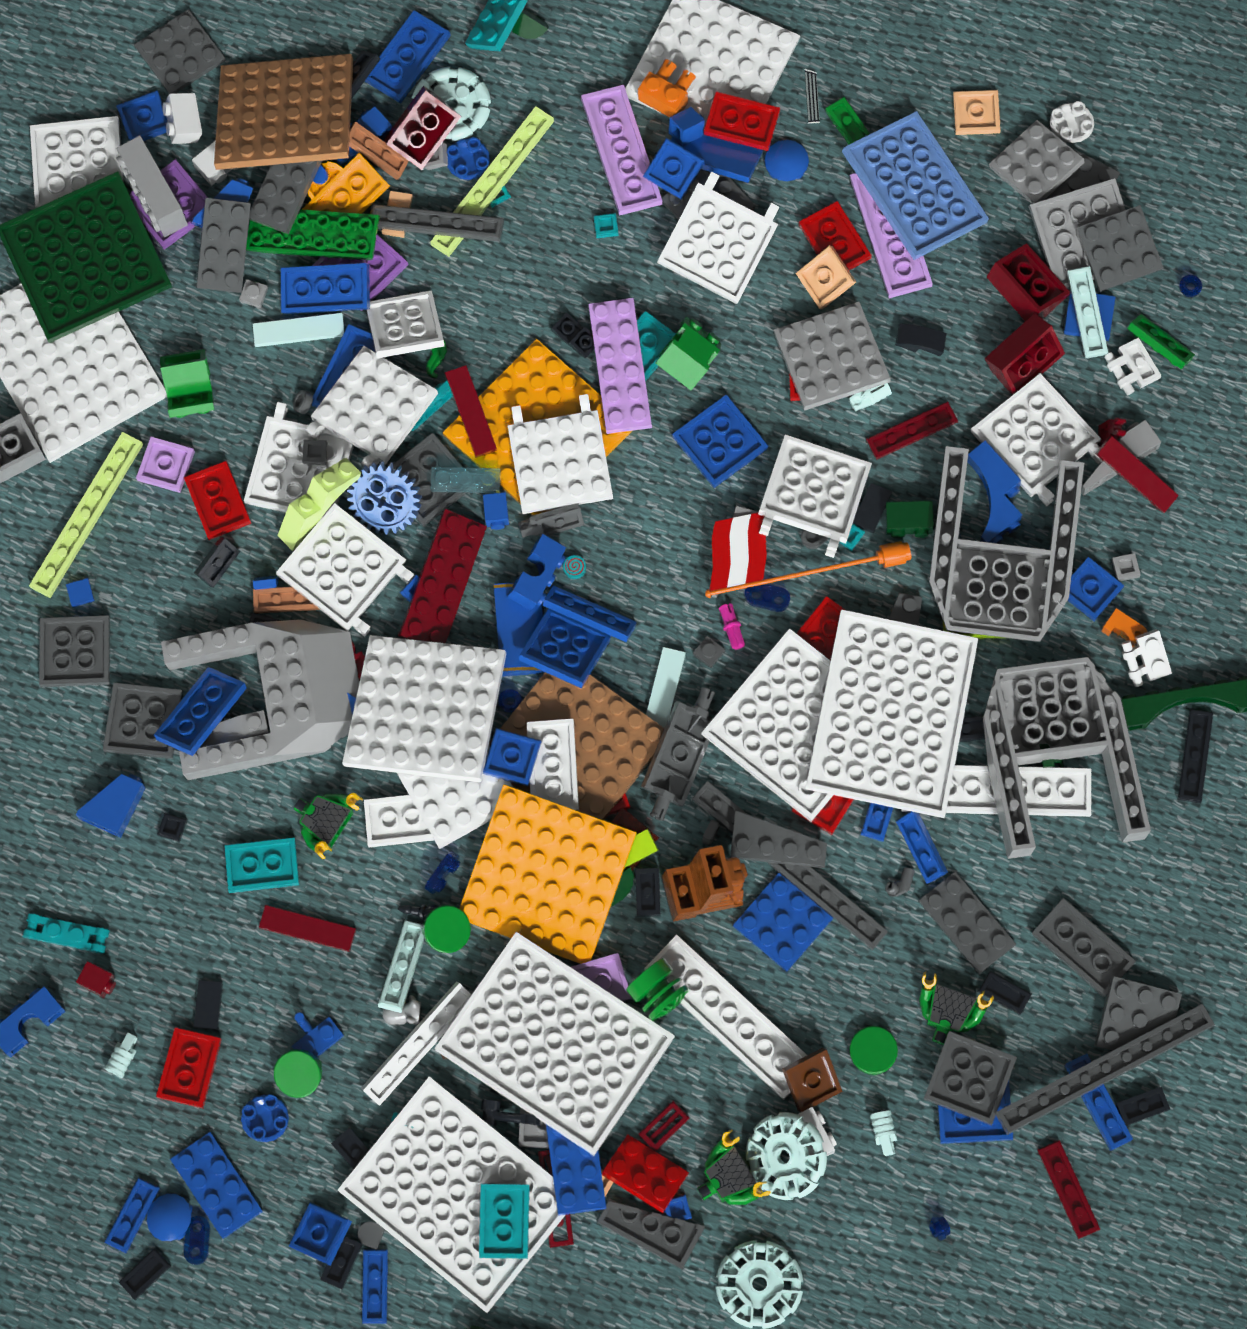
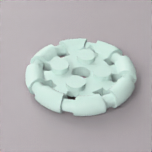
(460, 93)
(797, 1148)
(759, 1299)

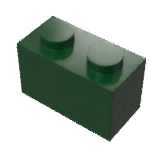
(909, 518)

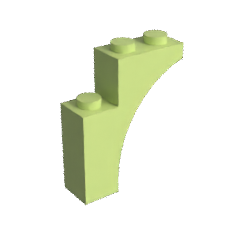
(308, 509)

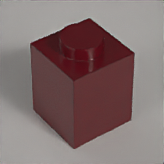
(96, 980)

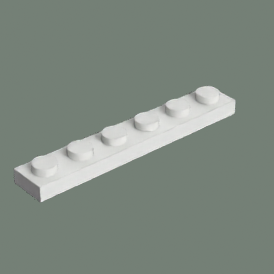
(416, 1044)

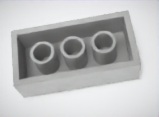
(150, 187)
(17, 448)

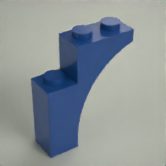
(999, 484)

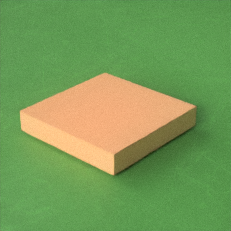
(976, 112)
(825, 277)

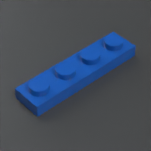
(589, 613)
(1103, 1110)

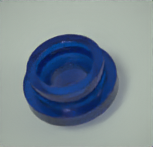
(1190, 279)
(506, 694)
(939, 1227)

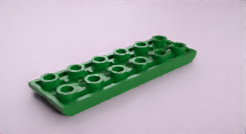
(319, 236)

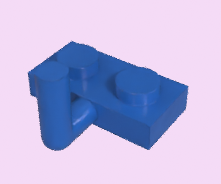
(319, 1038)

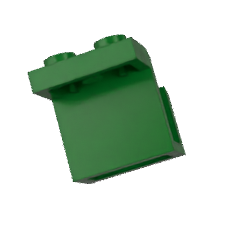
(689, 353)
(187, 383)

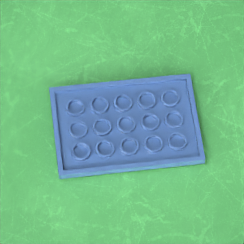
(915, 185)

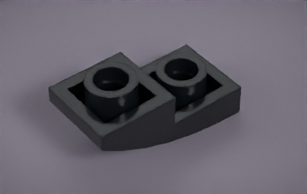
(574, 335)
(919, 337)

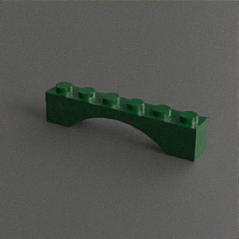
(1144, 709)

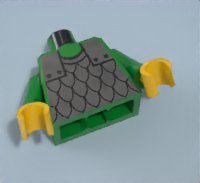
(325, 819)
(950, 1009)
(729, 1175)

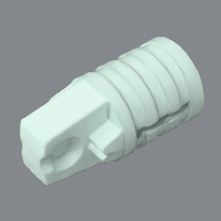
(869, 397)
(122, 1056)
(884, 1131)

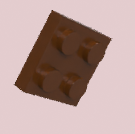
(812, 1079)

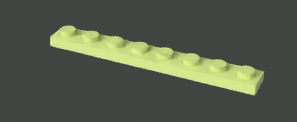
(498, 173)
(86, 515)

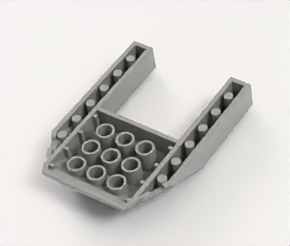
(1002, 586)
(304, 684)
(1077, 717)

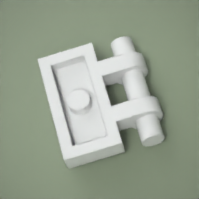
(1138, 362)
(1152, 654)

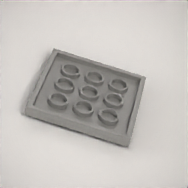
(1061, 215)
(831, 356)

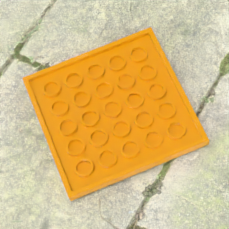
(544, 391)
(547, 874)

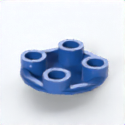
(468, 158)
(786, 160)
(265, 1118)
(169, 1217)

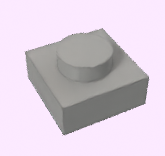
(439, 158)
(253, 293)
(1126, 567)

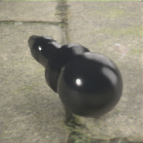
(417, 911)

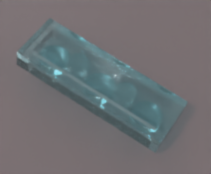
(465, 480)

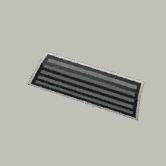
(812, 96)

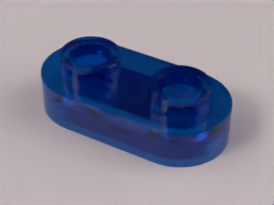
(768, 595)
(437, 880)
(197, 1240)

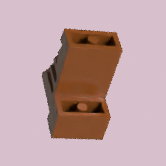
(705, 884)

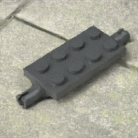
(678, 754)

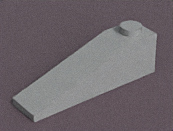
(1138, 440)
(238, 728)

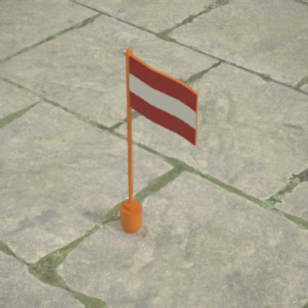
(741, 556)

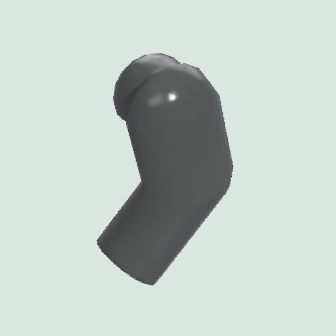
(900, 886)

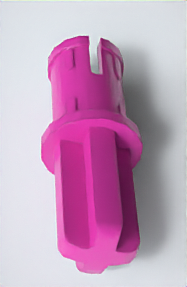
(732, 626)

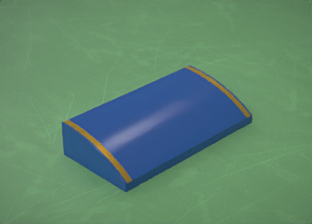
(514, 630)

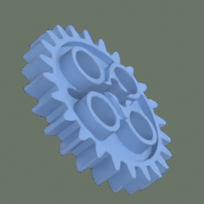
(392, 481)

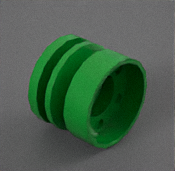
(658, 989)

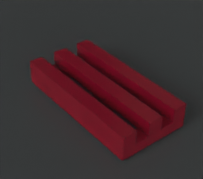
(679, 1112)

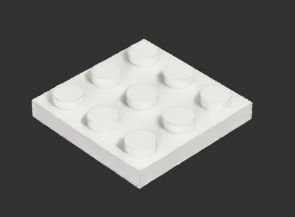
(404, 324)

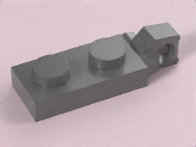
(552, 521)

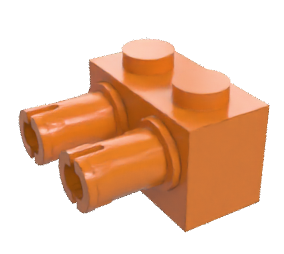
(663, 95)

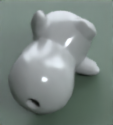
(409, 1014)

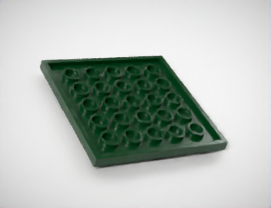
(83, 257)

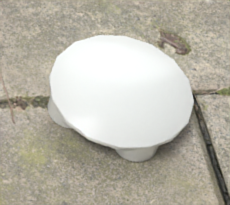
(1072, 122)

